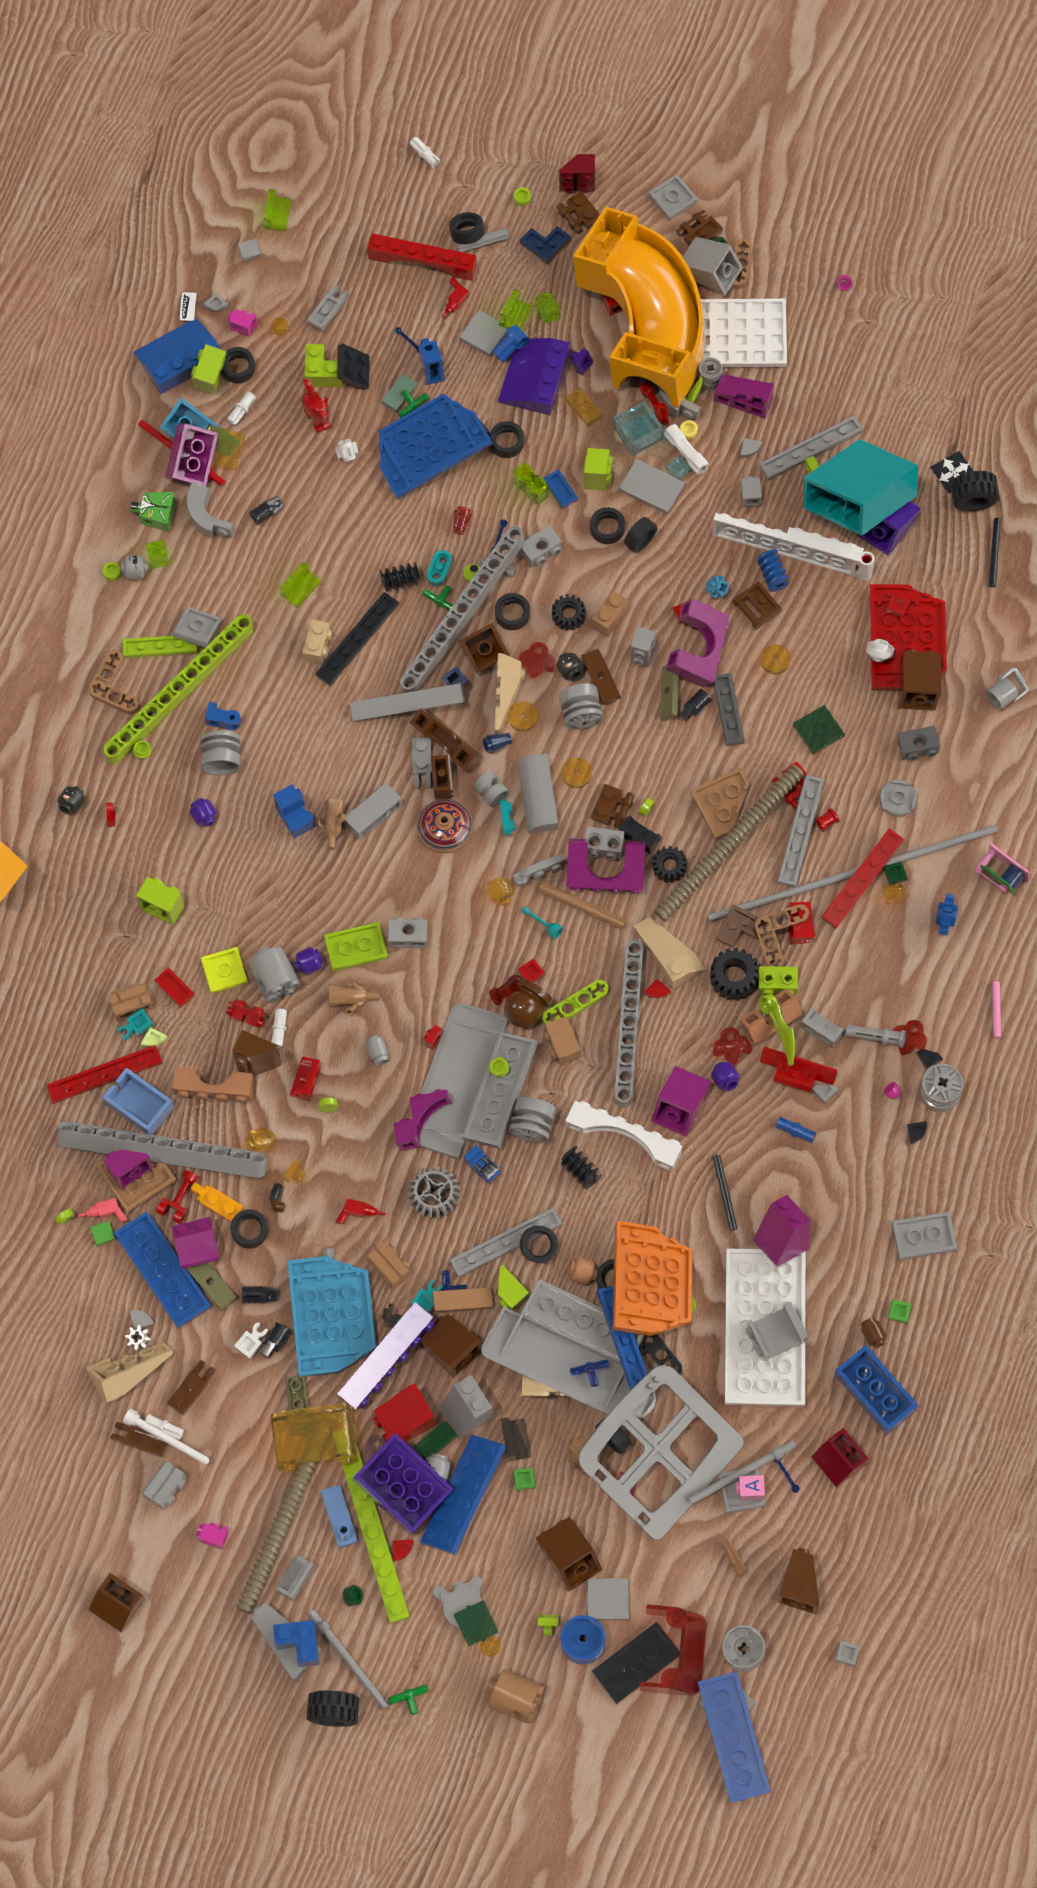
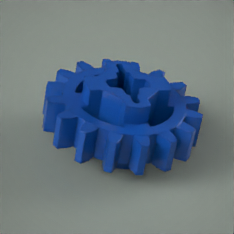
(946, 914)

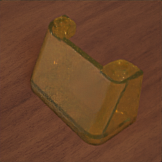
(314, 1435)

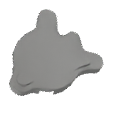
(459, 1598)

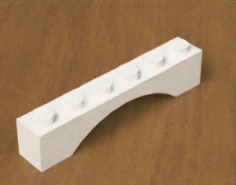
(587, 1119)

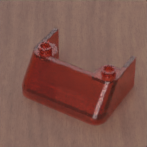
(689, 1672)

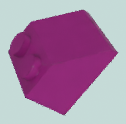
(127, 1166)
(195, 1242)

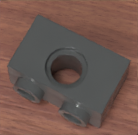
(926, 736)

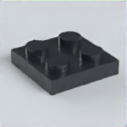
(353, 366)

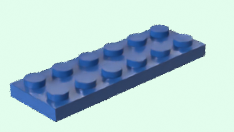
(162, 1270)
(469, 1485)
(733, 1737)

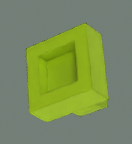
(548, 1621)

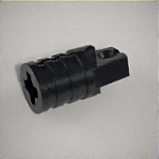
(266, 510)
(695, 704)
(258, 1294)
(275, 1340)

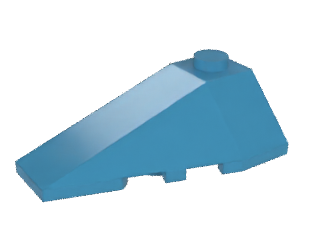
(185, 414)

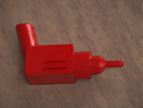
(456, 298)
(357, 1209)

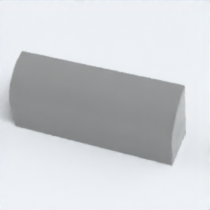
(537, 794)

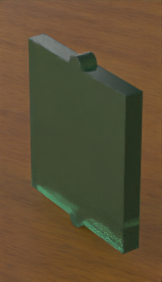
(475, 1623)

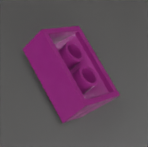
(191, 454)

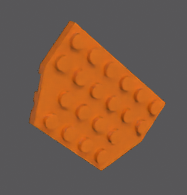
(650, 1280)

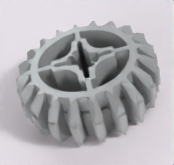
(441, 1188)

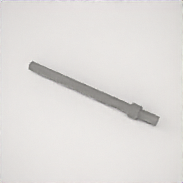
(776, 1453)
(324, 1628)

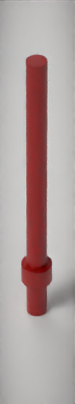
(167, 442)

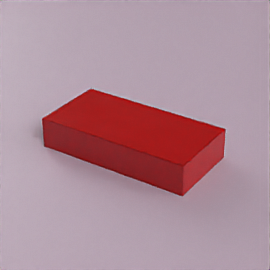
(174, 987)

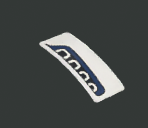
(187, 308)

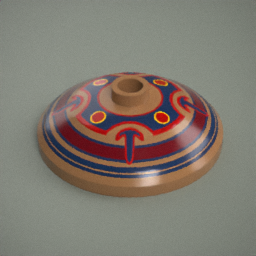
(444, 836)

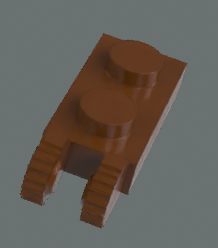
(190, 1389)
(140, 1439)

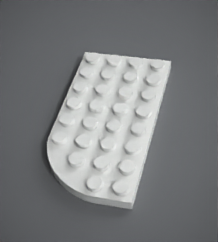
(745, 332)

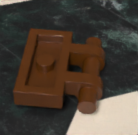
(583, 210)
(707, 228)
(606, 805)

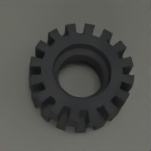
(568, 602)
(669, 874)

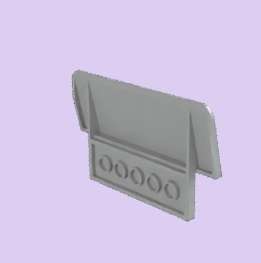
(461, 1065)
(556, 1335)

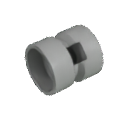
(711, 371)
(490, 787)

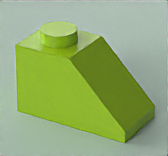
(510, 1291)

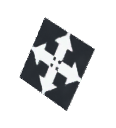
(950, 468)

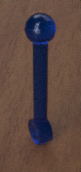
(398, 330)
(503, 523)
(795, 1488)

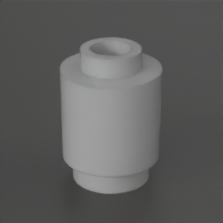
(377, 1050)

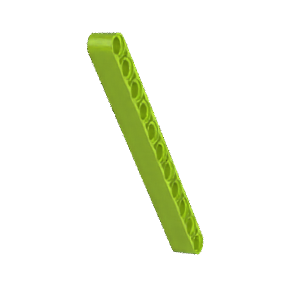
(180, 680)

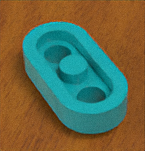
(439, 569)
(506, 809)

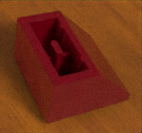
(578, 174)
(840, 1457)

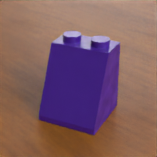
(892, 529)

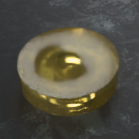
(775, 667)
(523, 708)
(573, 780)

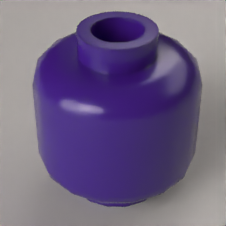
(203, 812)
(308, 961)
(725, 1076)

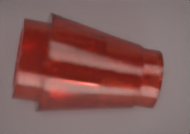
(461, 519)

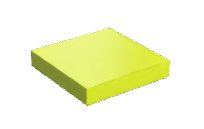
(224, 970)

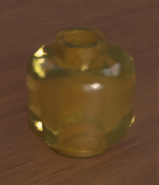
(500, 890)
(260, 1140)

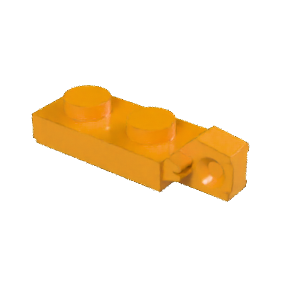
(217, 1201)

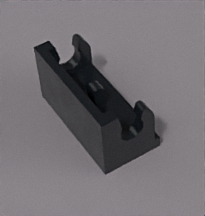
(636, 832)

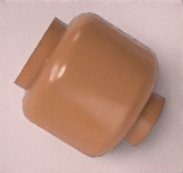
(582, 1270)

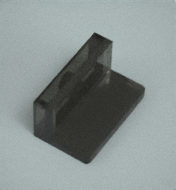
(515, 1439)

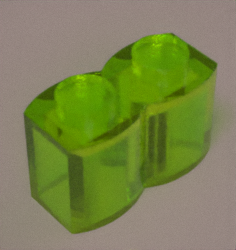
(532, 484)

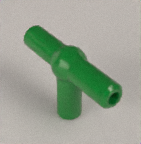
(412, 404)
(439, 600)
(409, 1695)

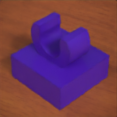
(581, 360)

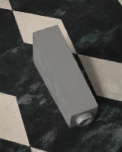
(264, 1619)

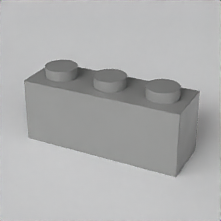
(372, 811)

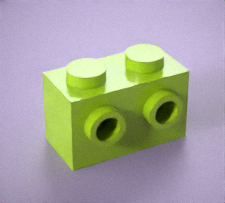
(777, 979)

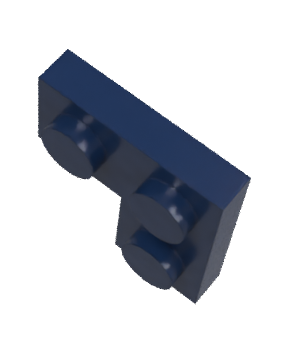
(546, 247)

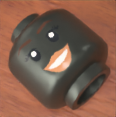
(569, 666)
(71, 800)

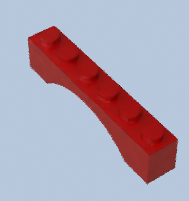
(391, 249)

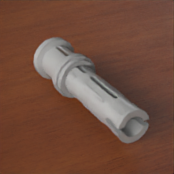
(886, 1035)

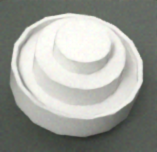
(879, 650)

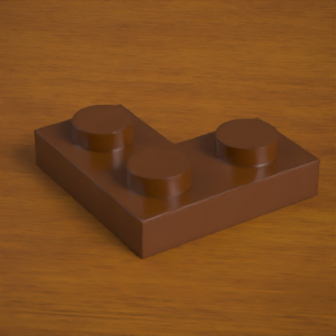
(736, 922)

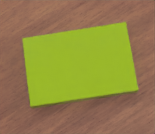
(355, 946)

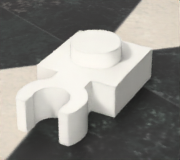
(250, 1343)

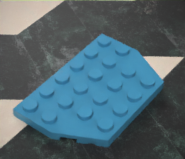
(330, 1314)

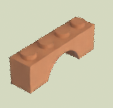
(236, 1087)

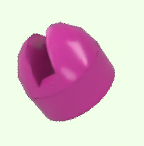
(846, 284)
(892, 1090)

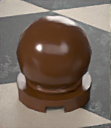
(525, 1005)

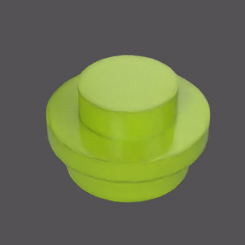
(142, 749)

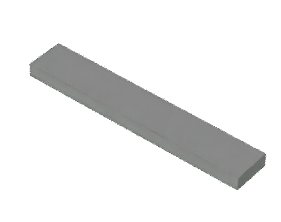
(811, 447)
(406, 702)
(800, 831)
(502, 1243)

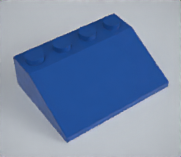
(173, 355)

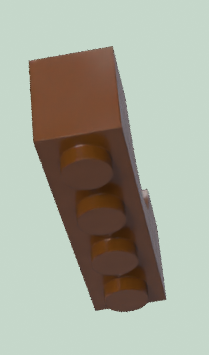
(453, 744)

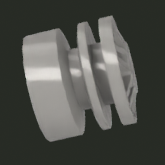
(580, 706)
(220, 752)
(937, 1097)
(532, 1119)
(741, 1636)

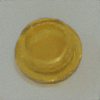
(279, 326)
(490, 1647)

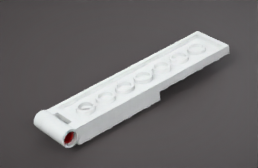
(798, 545)

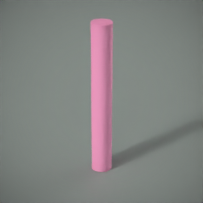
(996, 1009)

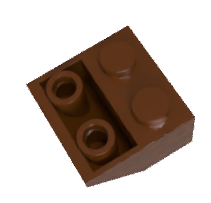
(116, 1602)

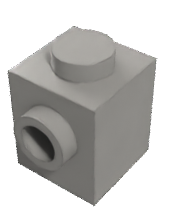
(751, 491)

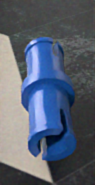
(796, 1129)

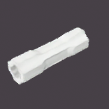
(694, 458)

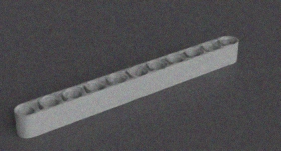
(463, 601)
(163, 1149)

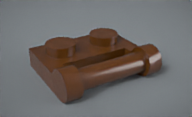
(761, 601)

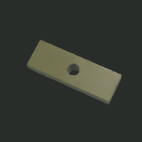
(669, 694)
(218, 1291)
(296, 1392)

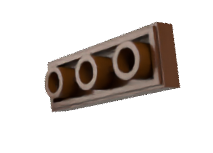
(597, 668)

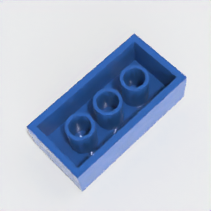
(876, 1390)

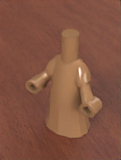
(333, 820)
(347, 995)

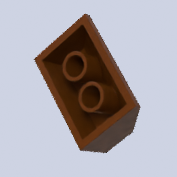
(255, 1054)

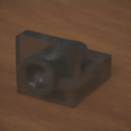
(390, 1320)

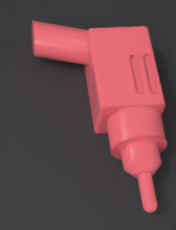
(105, 1209)

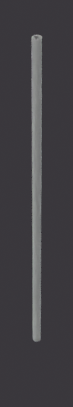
(848, 874)

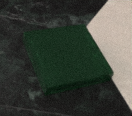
(818, 729)

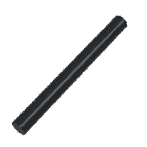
(994, 552)
(724, 1192)

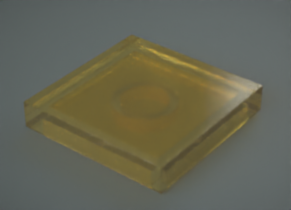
(227, 447)

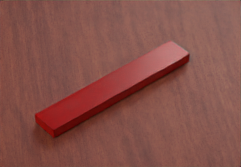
(862, 878)
(103, 1074)

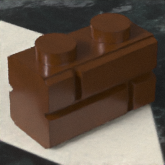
(442, 776)

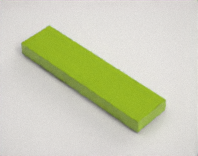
(157, 647)

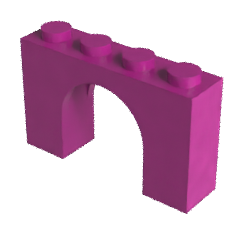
(713, 627)
(581, 876)

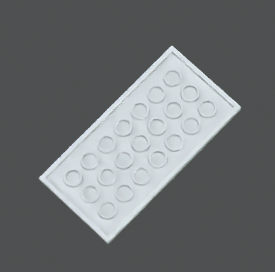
(753, 1292)

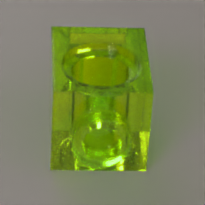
(547, 307)
(157, 554)

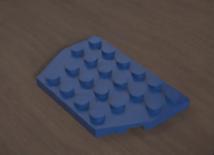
(429, 443)

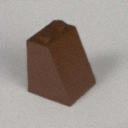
(919, 680)
(450, 1344)
(569, 1553)
(800, 1583)

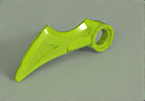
(769, 1005)

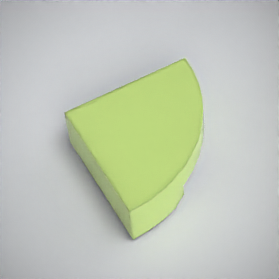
(153, 1037)

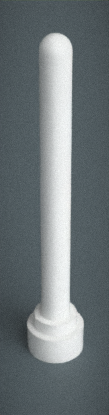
(132, 1418)

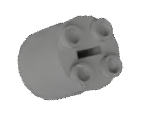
(273, 973)

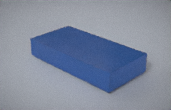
(560, 489)

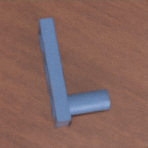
(339, 1516)

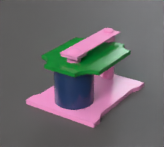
(1010, 878)

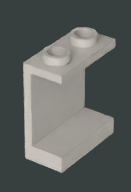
(777, 1332)

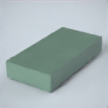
(394, 398)

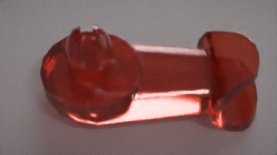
(504, 990)

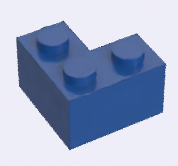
(290, 807)
(298, 1635)

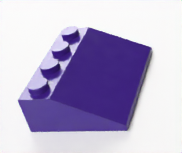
(535, 375)
(402, 1484)

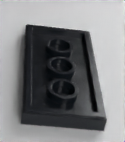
(636, 1663)

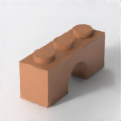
(759, 1027)

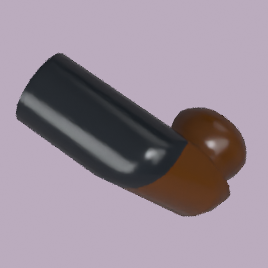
(275, 1197)

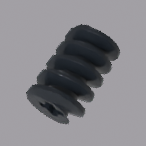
(399, 577)
(580, 1168)

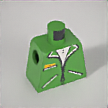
(155, 509)

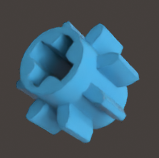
(717, 586)

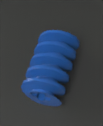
(773, 570)

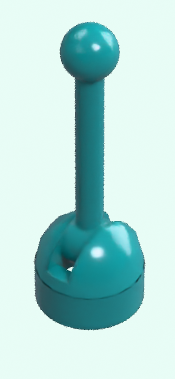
(553, 929)

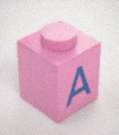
(750, 1487)

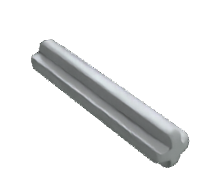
(487, 238)

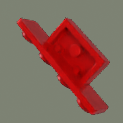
(800, 1074)

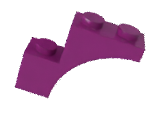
(422, 1107)

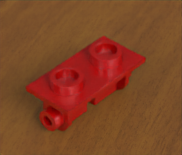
(254, 1014)

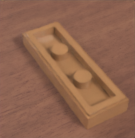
(462, 1299)

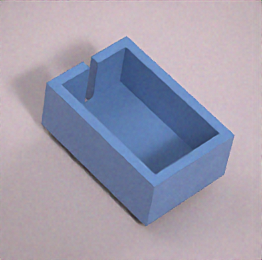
(138, 1102)

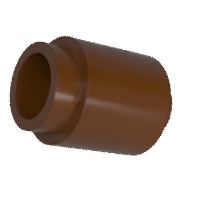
(873, 1332)

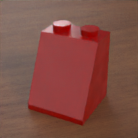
(404, 1415)

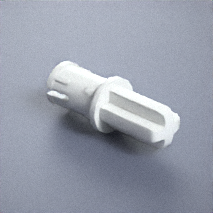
(425, 152)
(241, 408)
(279, 1027)
(166, 1427)

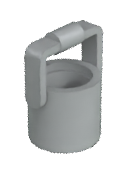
(1005, 691)

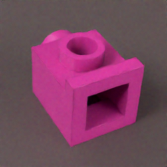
(242, 322)
(213, 1535)

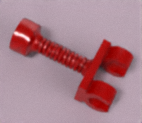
(660, 410)
(189, 1178)

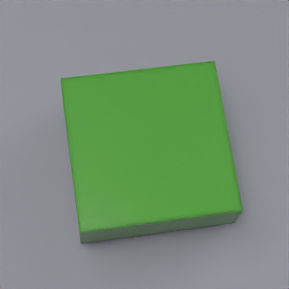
(102, 1233)
(899, 1311)
(524, 1479)

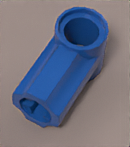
(513, 340)

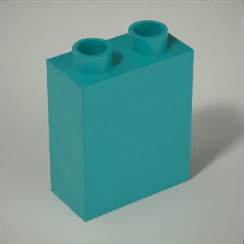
(860, 486)

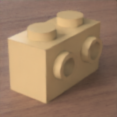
(316, 642)

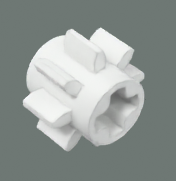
(346, 450)
(135, 1333)

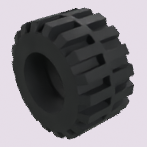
(975, 490)
(734, 959)
(333, 1708)

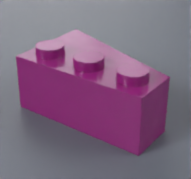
(745, 394)

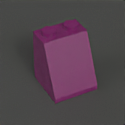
(680, 1101)
(783, 1231)

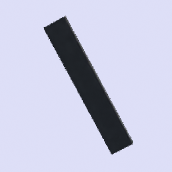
(357, 639)

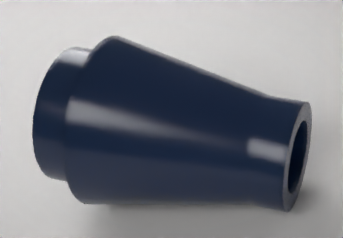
(496, 741)

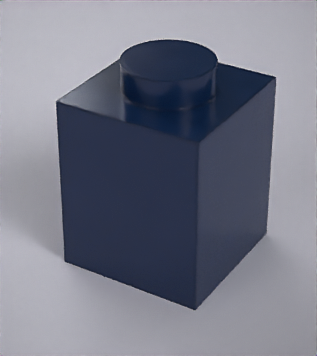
(455, 676)

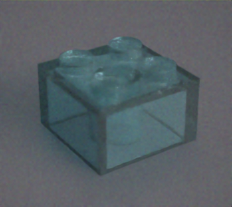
(638, 428)

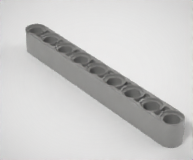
(628, 1032)

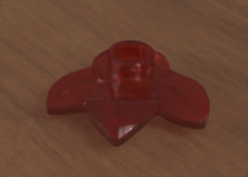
(537, 662)
(912, 1039)
(731, 1048)

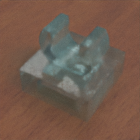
(678, 467)

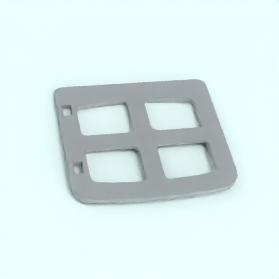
(657, 1448)

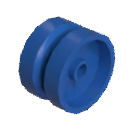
(586, 1651)

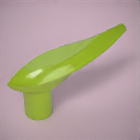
(695, 391)

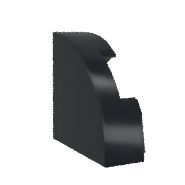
(928, 1058)
(916, 1131)

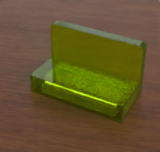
(276, 212)
(514, 311)
(299, 585)

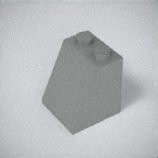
(713, 264)
(466, 1407)

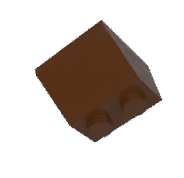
(483, 647)

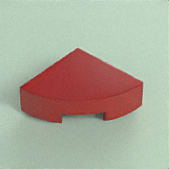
(110, 814)
(657, 990)
(401, 1549)

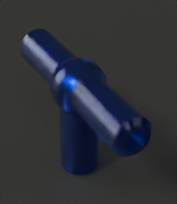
(446, 1282)
(590, 1368)

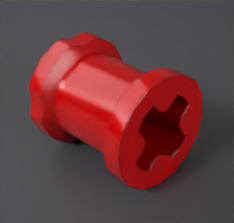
(827, 819)

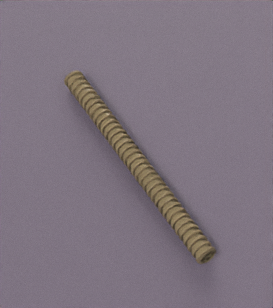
(729, 842)
(275, 1537)

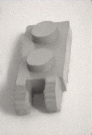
(327, 309)
(421, 760)

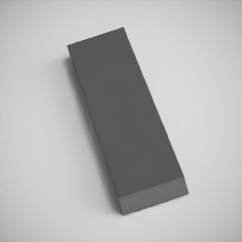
(728, 710)

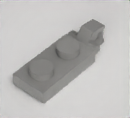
(537, 870)

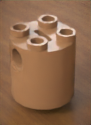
(513, 1695)

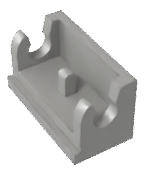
(821, 1028)
(295, 1578)

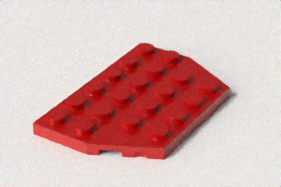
(919, 630)

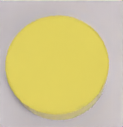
(689, 429)

